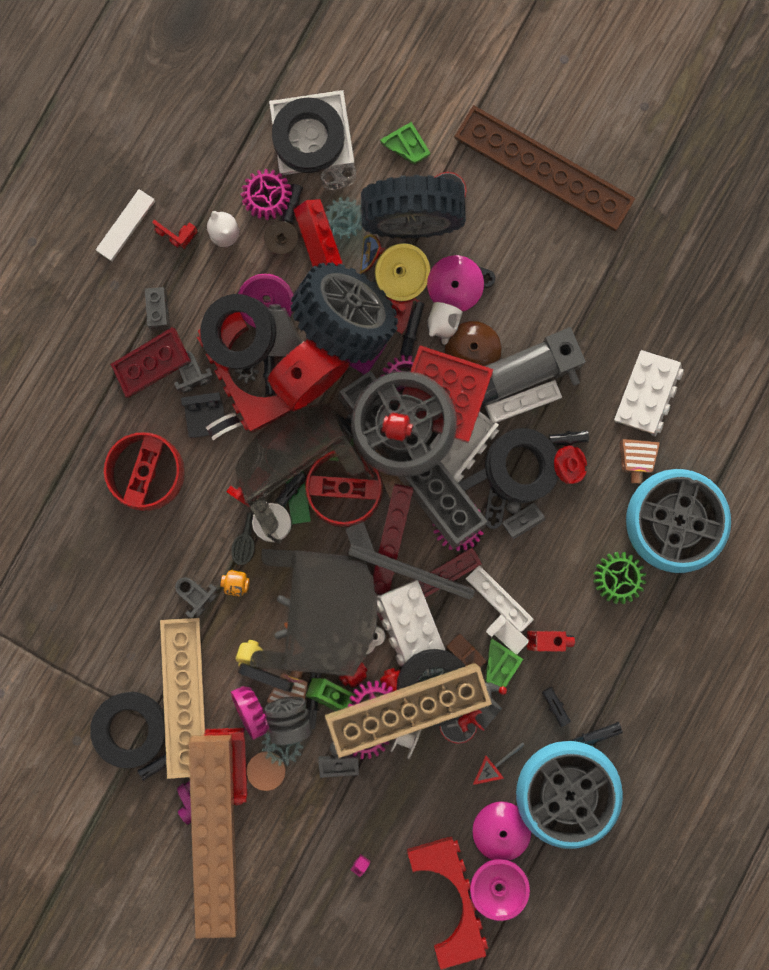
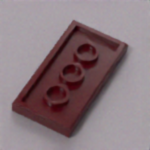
(150, 362)

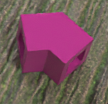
(360, 865)

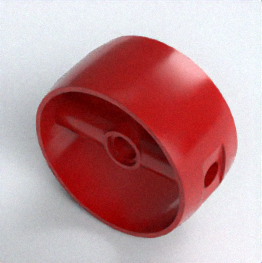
(305, 375)
(147, 457)
(329, 487)

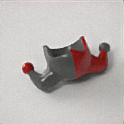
(482, 717)

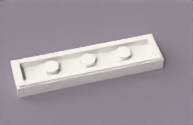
(125, 225)
(523, 402)
(499, 598)

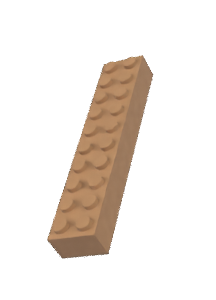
(213, 836)

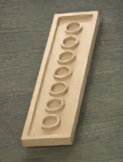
(181, 691)

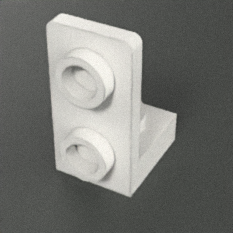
(508, 634)

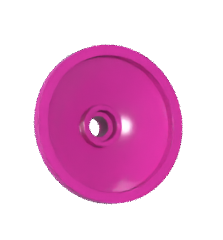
(456, 269)
(267, 285)
(493, 820)
(501, 903)

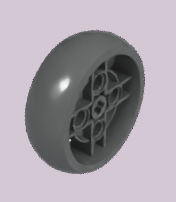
(371, 440)

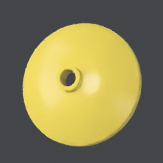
(413, 273)

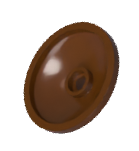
(476, 333)

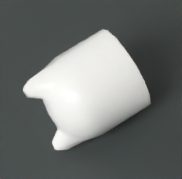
(222, 229)
(443, 321)

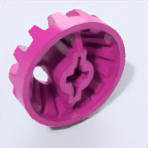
(250, 711)

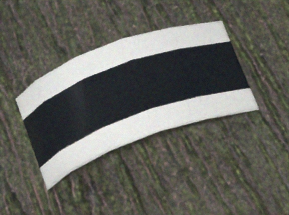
(223, 425)

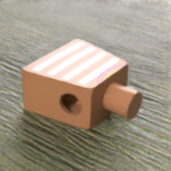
(638, 458)
(298, 690)

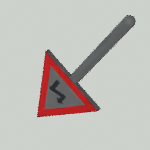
(489, 772)

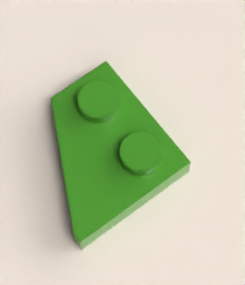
(407, 144)
(501, 664)

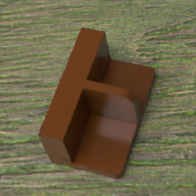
(465, 651)

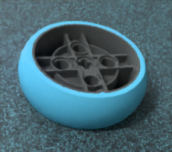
(688, 486)
(598, 773)

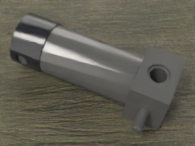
(535, 366)

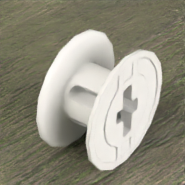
(283, 519)
(408, 740)

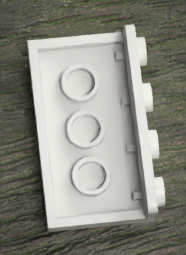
(649, 393)
(462, 453)
(408, 621)

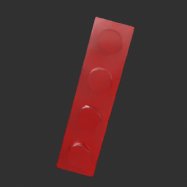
(317, 233)

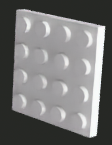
(310, 134)

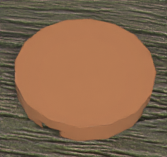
(263, 773)

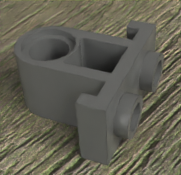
(193, 376)
(197, 596)

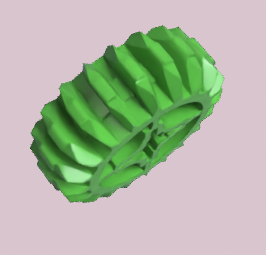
(627, 581)

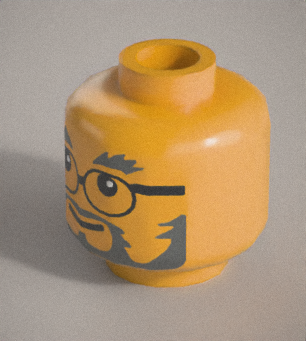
(235, 583)

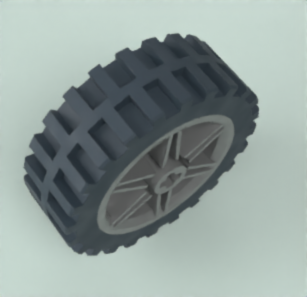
(413, 207)
(344, 312)

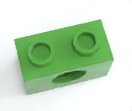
(329, 694)

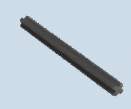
(411, 571)

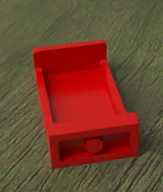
(238, 761)

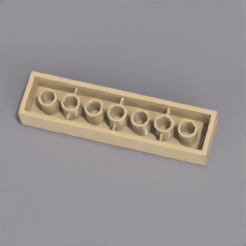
(408, 710)

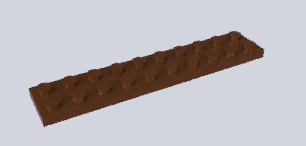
(544, 168)

